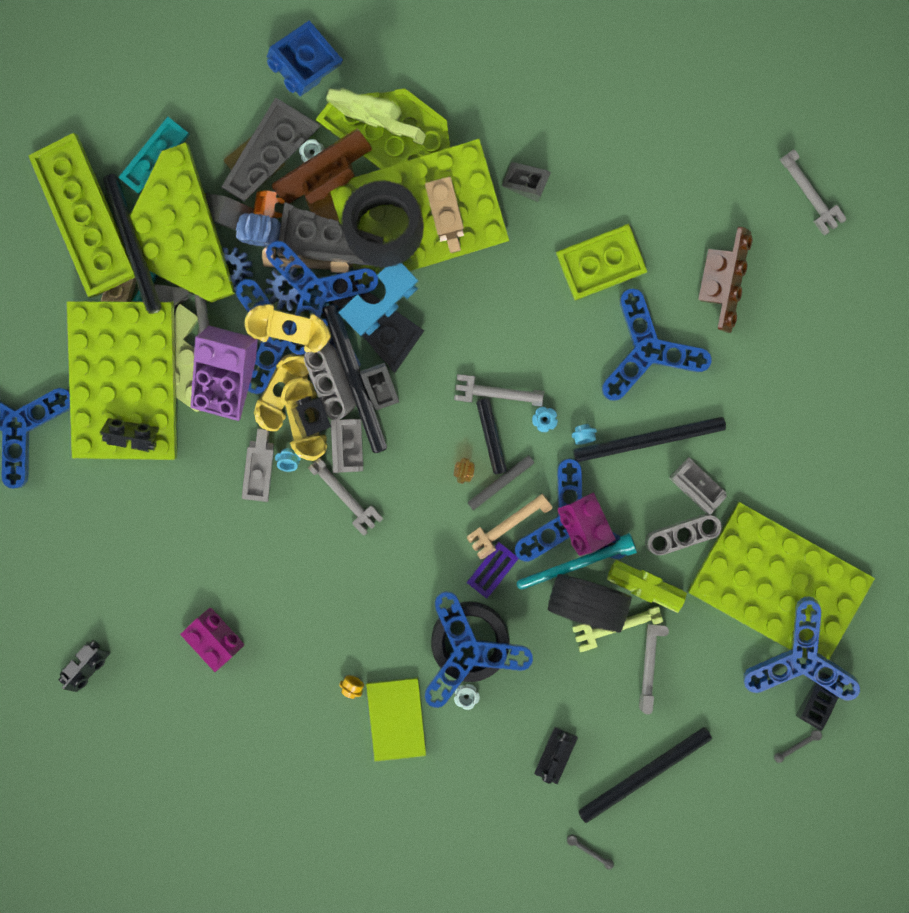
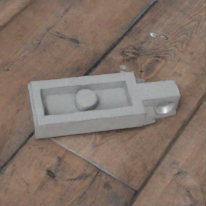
(258, 468)

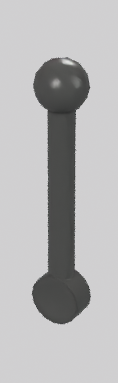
(815, 735)
(572, 840)

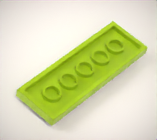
(82, 215)

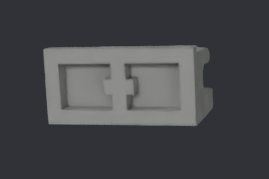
(347, 445)
(698, 486)

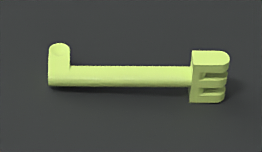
(653, 614)

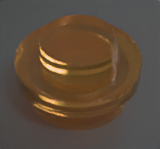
(464, 470)

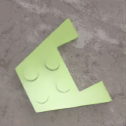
(373, 112)
(184, 354)

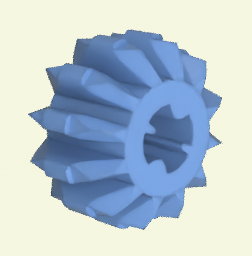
(258, 229)
(238, 261)
(281, 296)

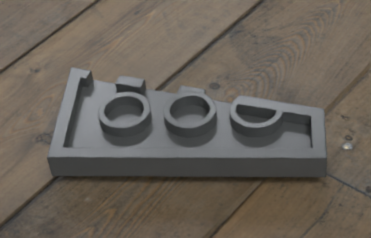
(272, 144)
(318, 237)

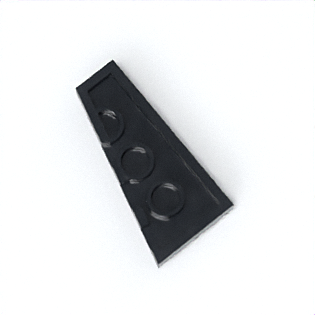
(393, 337)

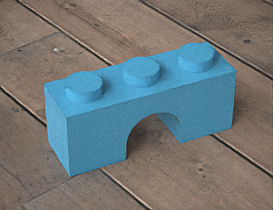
(364, 316)

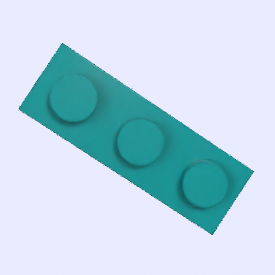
(140, 168)

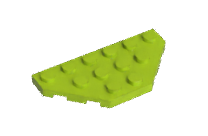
(387, 147)
(178, 228)

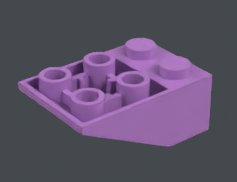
(222, 371)

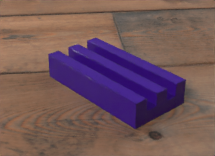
(506, 552)

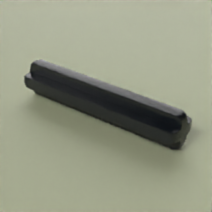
(491, 436)

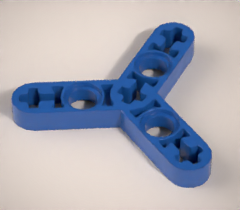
(308, 281)
(641, 340)
(275, 346)
(29, 423)
(549, 525)
(480, 650)
(811, 666)

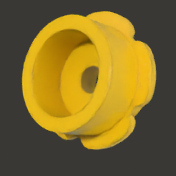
(351, 687)

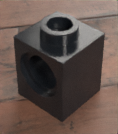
(307, 428)

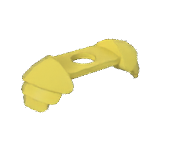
(266, 322)
(269, 407)
(313, 445)

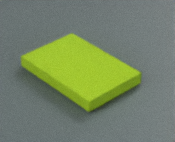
(601, 262)
(396, 719)

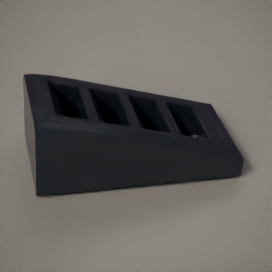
(807, 705)

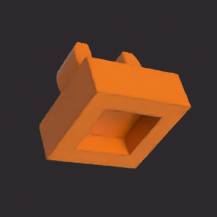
(265, 204)

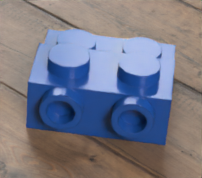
(303, 58)

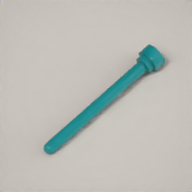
(624, 546)

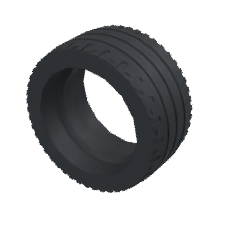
(374, 195)
(589, 603)
(489, 615)

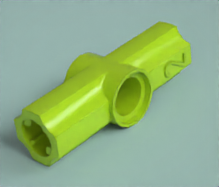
(646, 586)

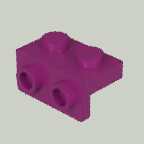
(586, 524)
(212, 639)

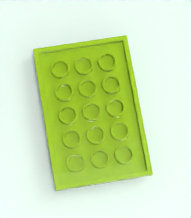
(474, 195)
(121, 371)
(764, 570)

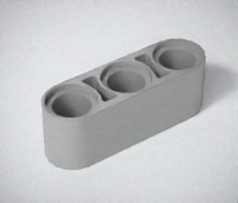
(328, 393)
(695, 530)

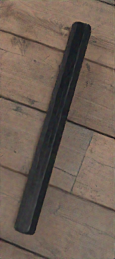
(132, 244)
(354, 378)
(649, 439)
(645, 775)

